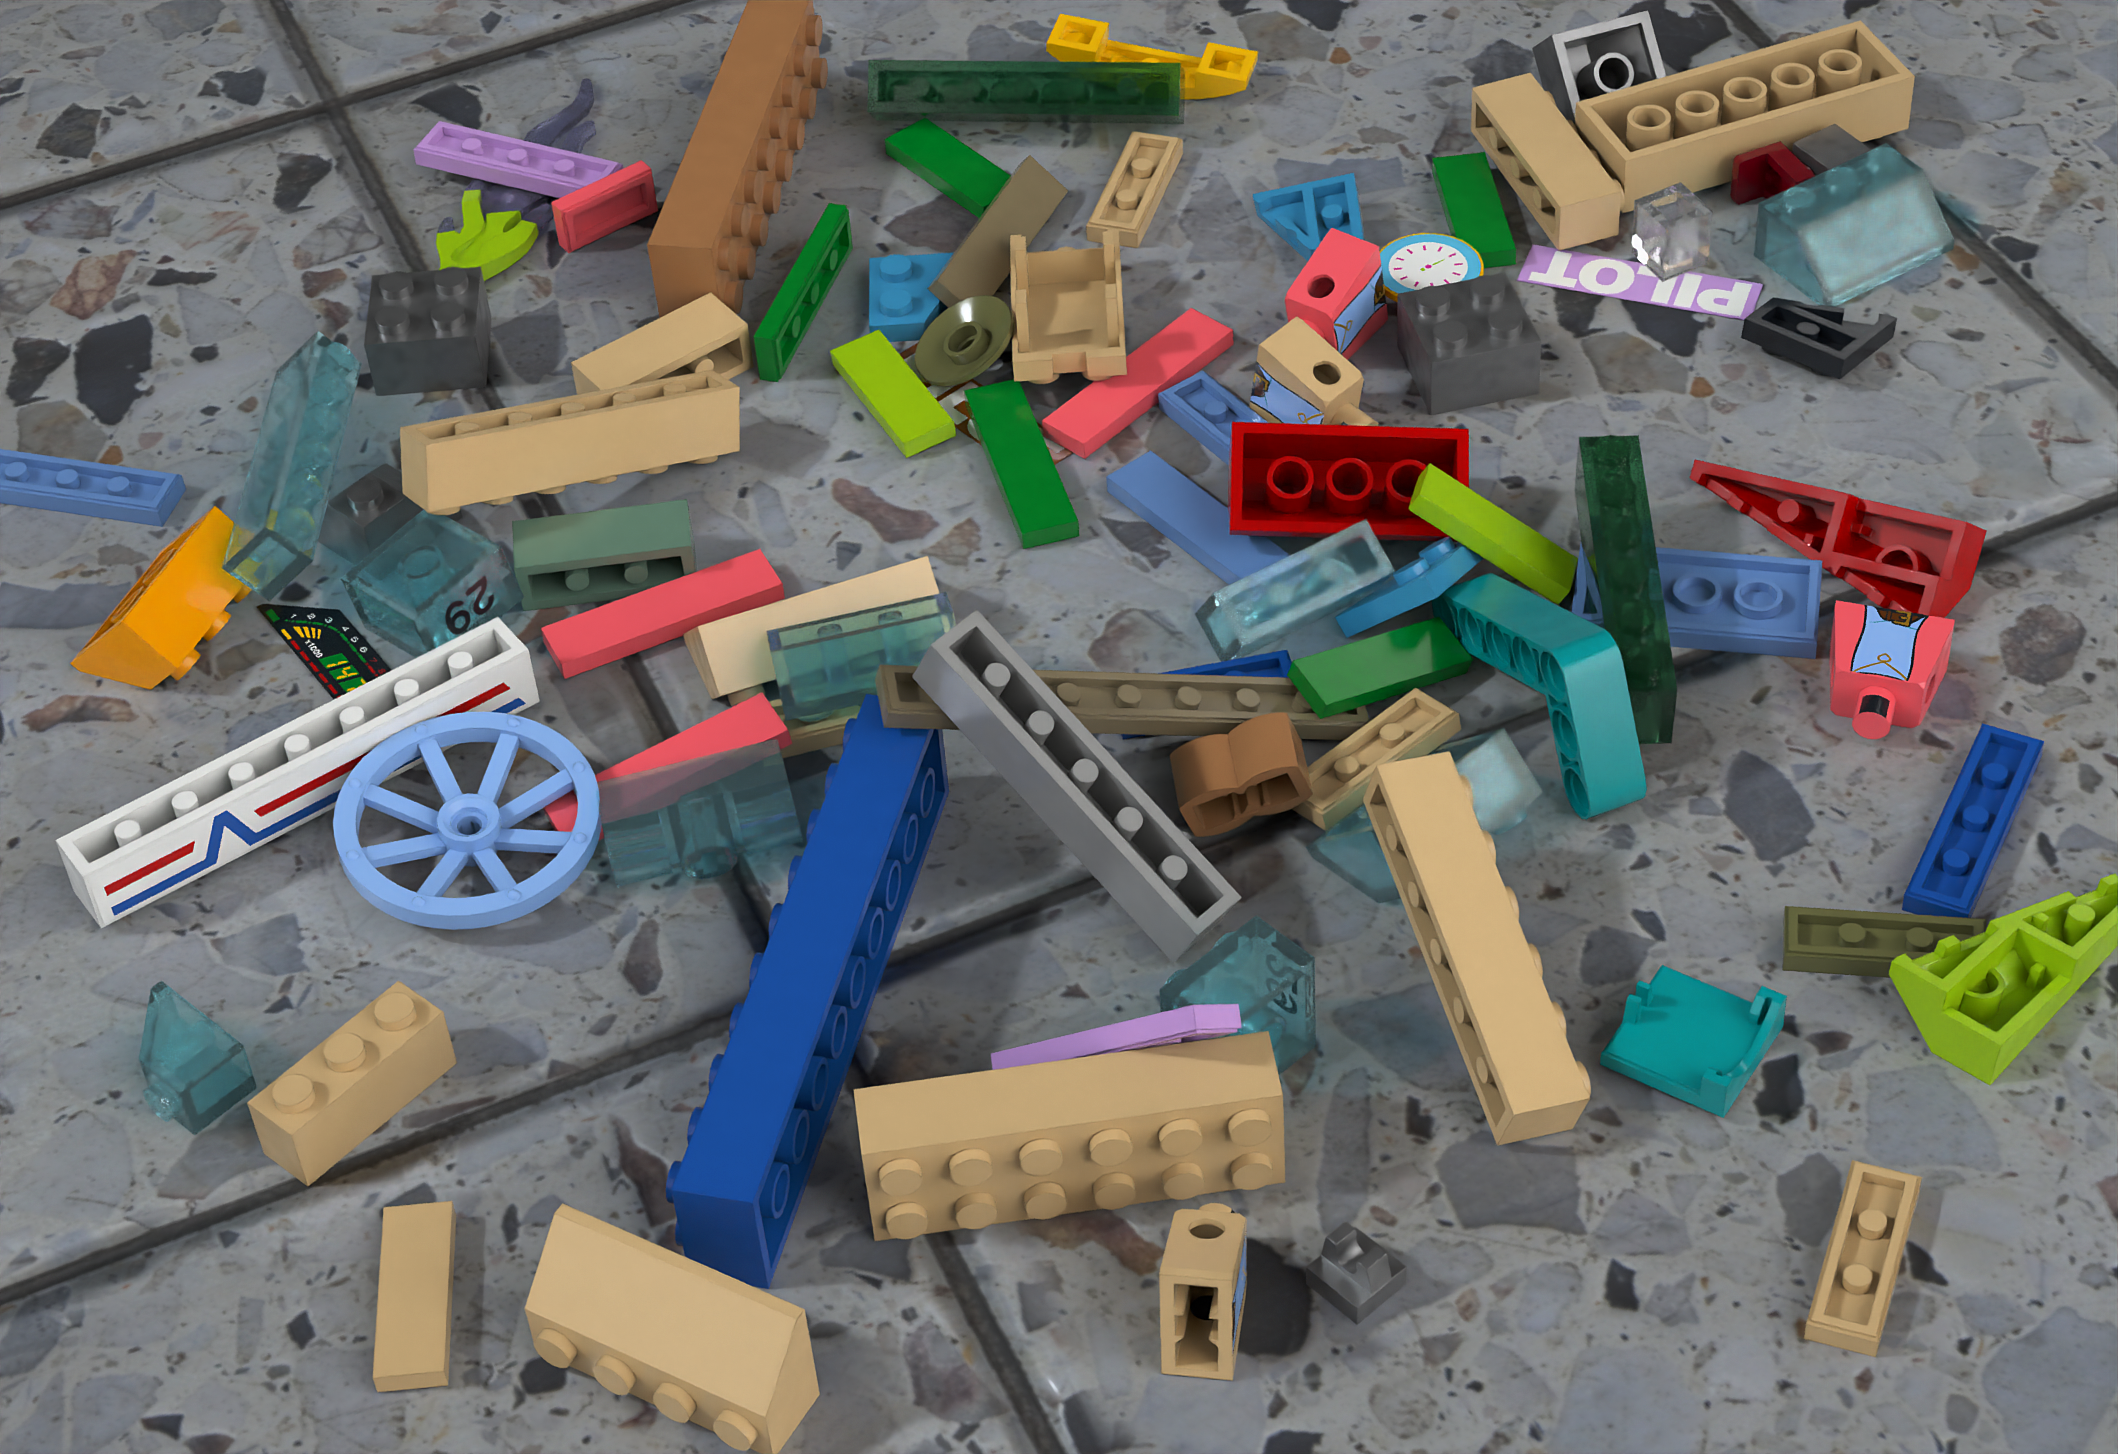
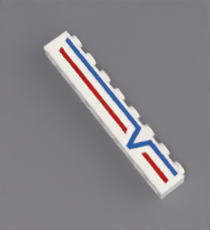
(284, 775)

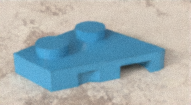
(1309, 210)
(900, 297)
(1412, 586)

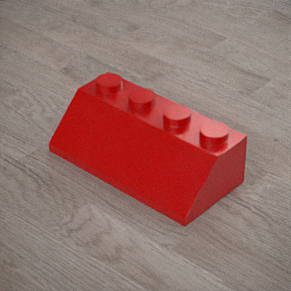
(1333, 476)

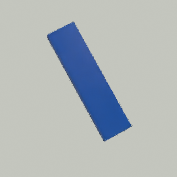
(1973, 824)

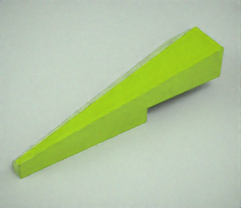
(1998, 989)

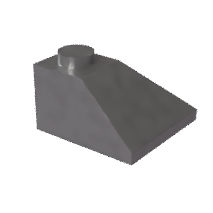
(1598, 60)
(368, 514)

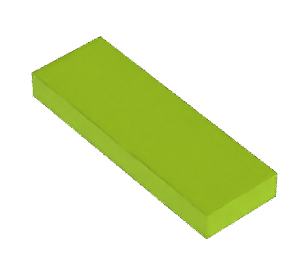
(893, 393)
(1493, 534)

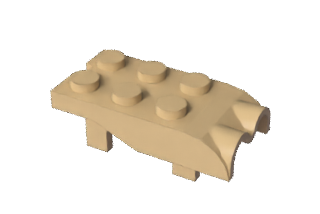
(1067, 311)

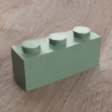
(602, 553)

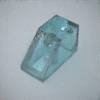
(190, 1062)

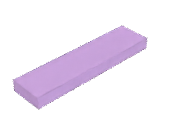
(509, 160)
(1155, 1030)

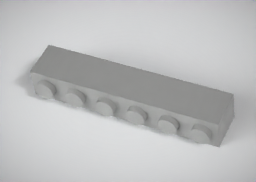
(1075, 785)

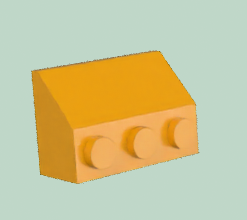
(168, 610)

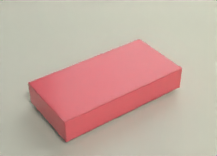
(604, 206)

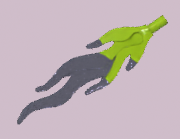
(504, 219)

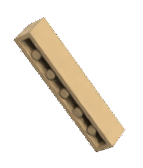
(569, 441)
(1476, 948)

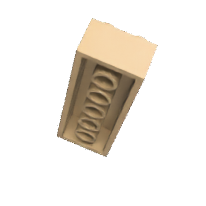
(1704, 117)
(1071, 1135)

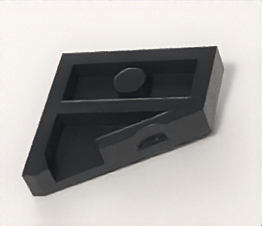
(1816, 335)

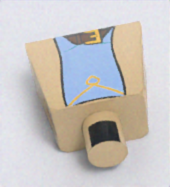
(1306, 380)
(1201, 1259)

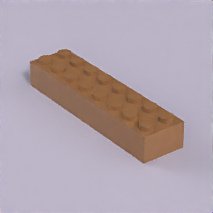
(739, 156)

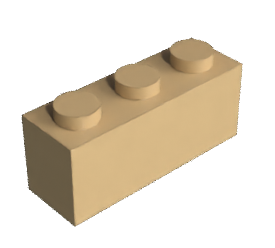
(683, 342)
(352, 1083)

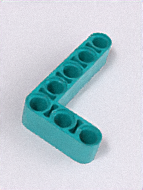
(1575, 670)

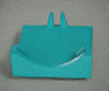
(1694, 1038)

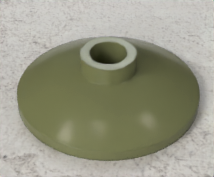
(964, 340)

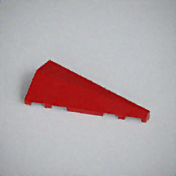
(1882, 550)

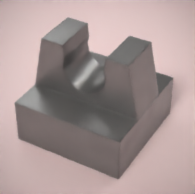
(1355, 1273)

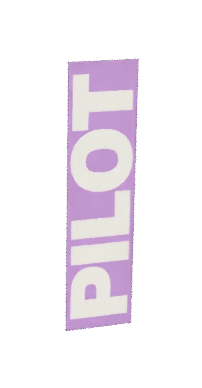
(1637, 283)

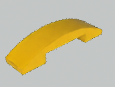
(1217, 74)

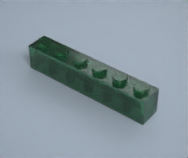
(1026, 91)
(1626, 576)

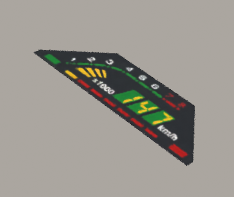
(327, 646)

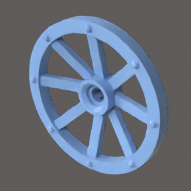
(467, 825)

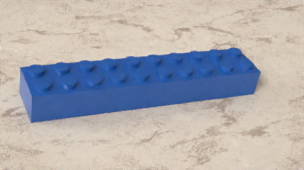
(808, 999)

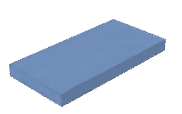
(1733, 601)

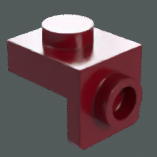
(1766, 173)

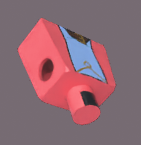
(1341, 292)
(1885, 666)

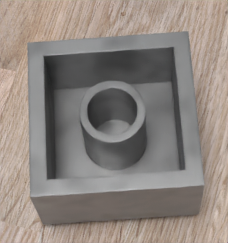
(428, 331)
(1468, 343)

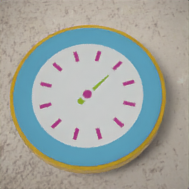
(1427, 261)

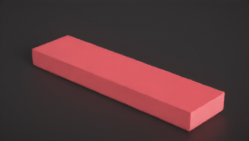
(1158, 364)
(661, 613)
(736, 727)

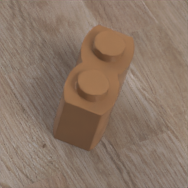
(1240, 774)

